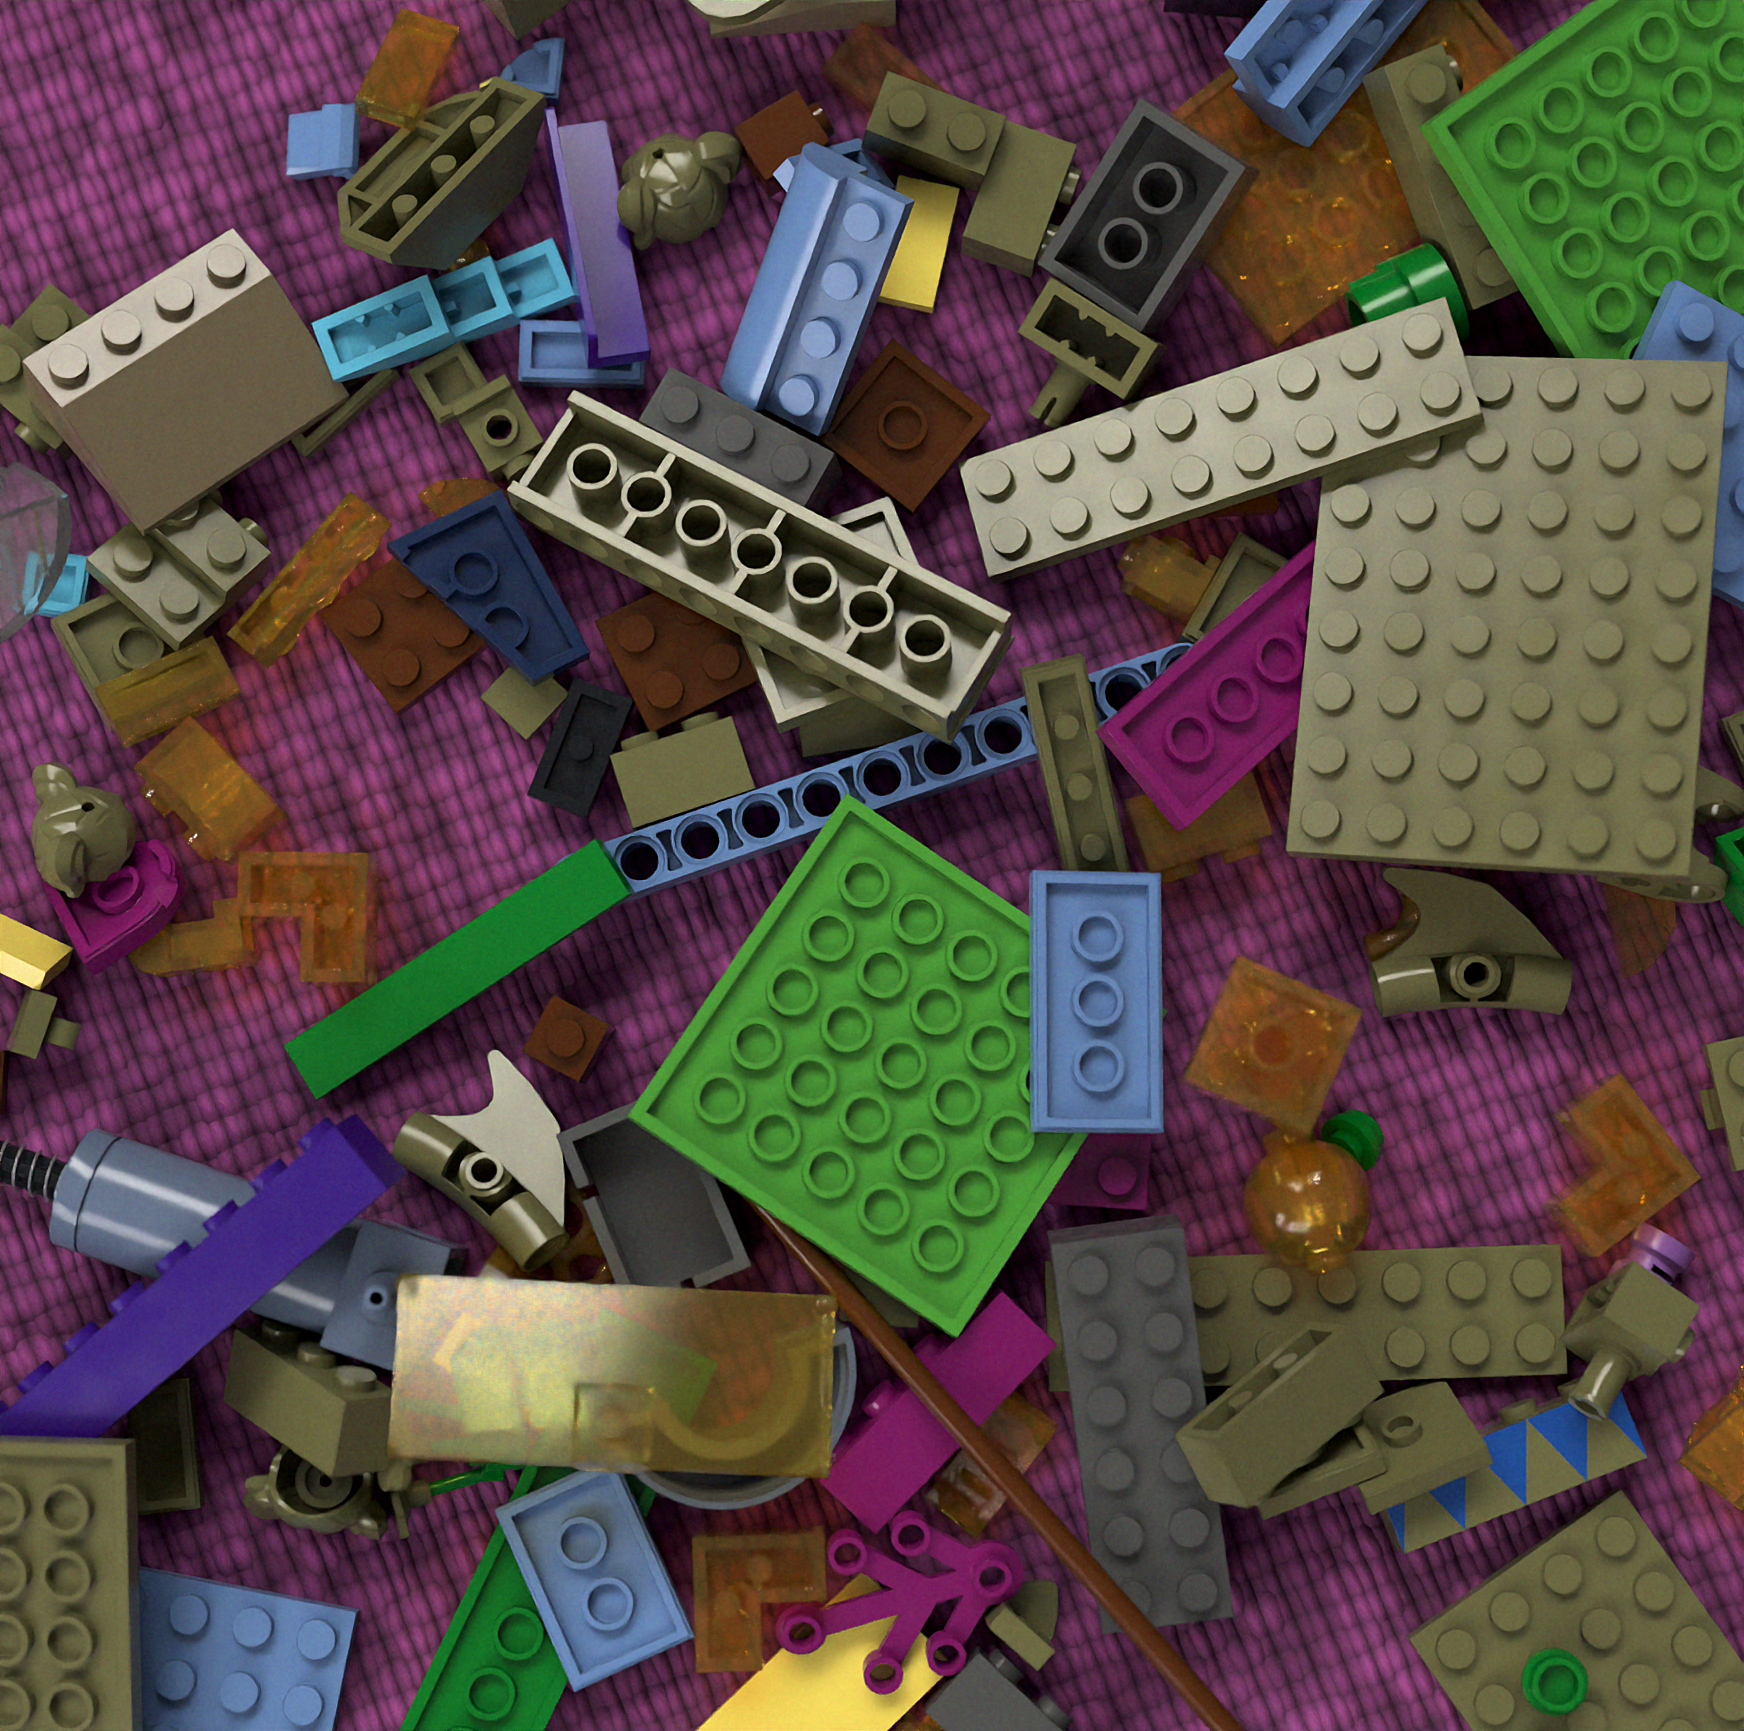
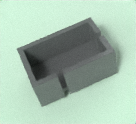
(655, 1207)

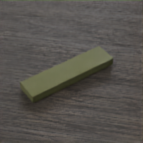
(1074, 765)

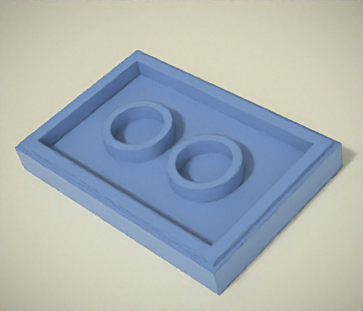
(595, 1574)

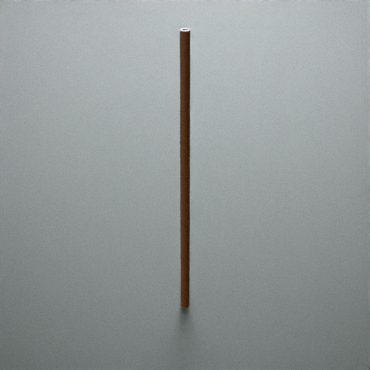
(1006, 1478)

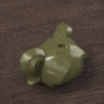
(677, 186)
(77, 830)
(297, 1497)

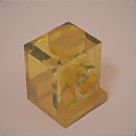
(1166, 575)

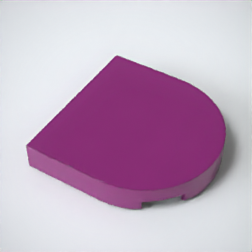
(124, 909)

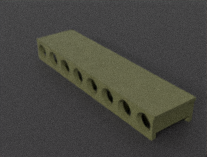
(764, 567)

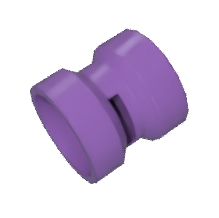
(1656, 1253)

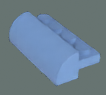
(1308, 58)
(815, 290)

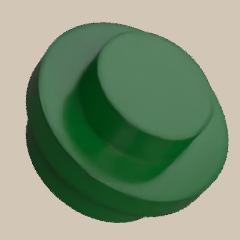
(1356, 1134)
(1554, 1681)

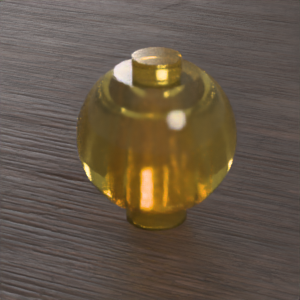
(1307, 1202)

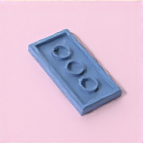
(1095, 1002)

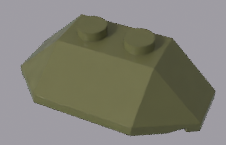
(446, 180)

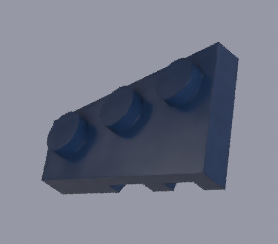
(496, 585)

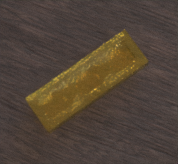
(310, 579)

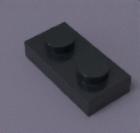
(580, 748)

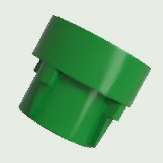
(1405, 283)

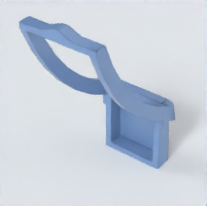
(324, 142)

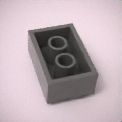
(1148, 217)

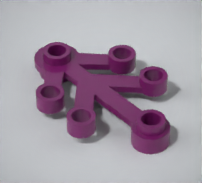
(908, 1595)

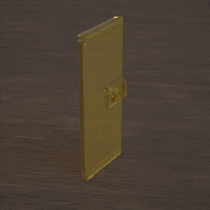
(612, 1376)

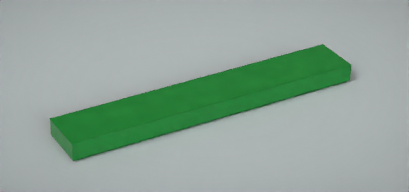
(459, 968)

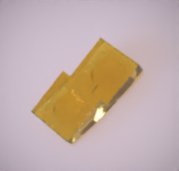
(965, 1490)

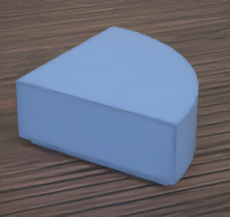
(540, 69)

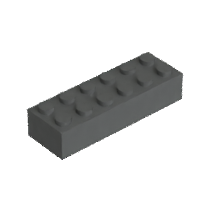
(1129, 1390)

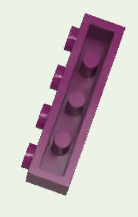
(899, 1439)

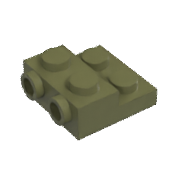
(39, 325)
(184, 569)

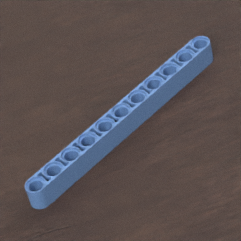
(848, 777)

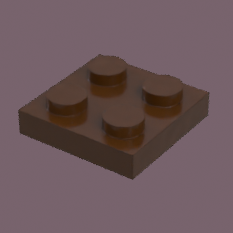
(903, 427)
(402, 635)
(674, 659)

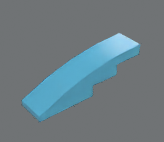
(437, 313)

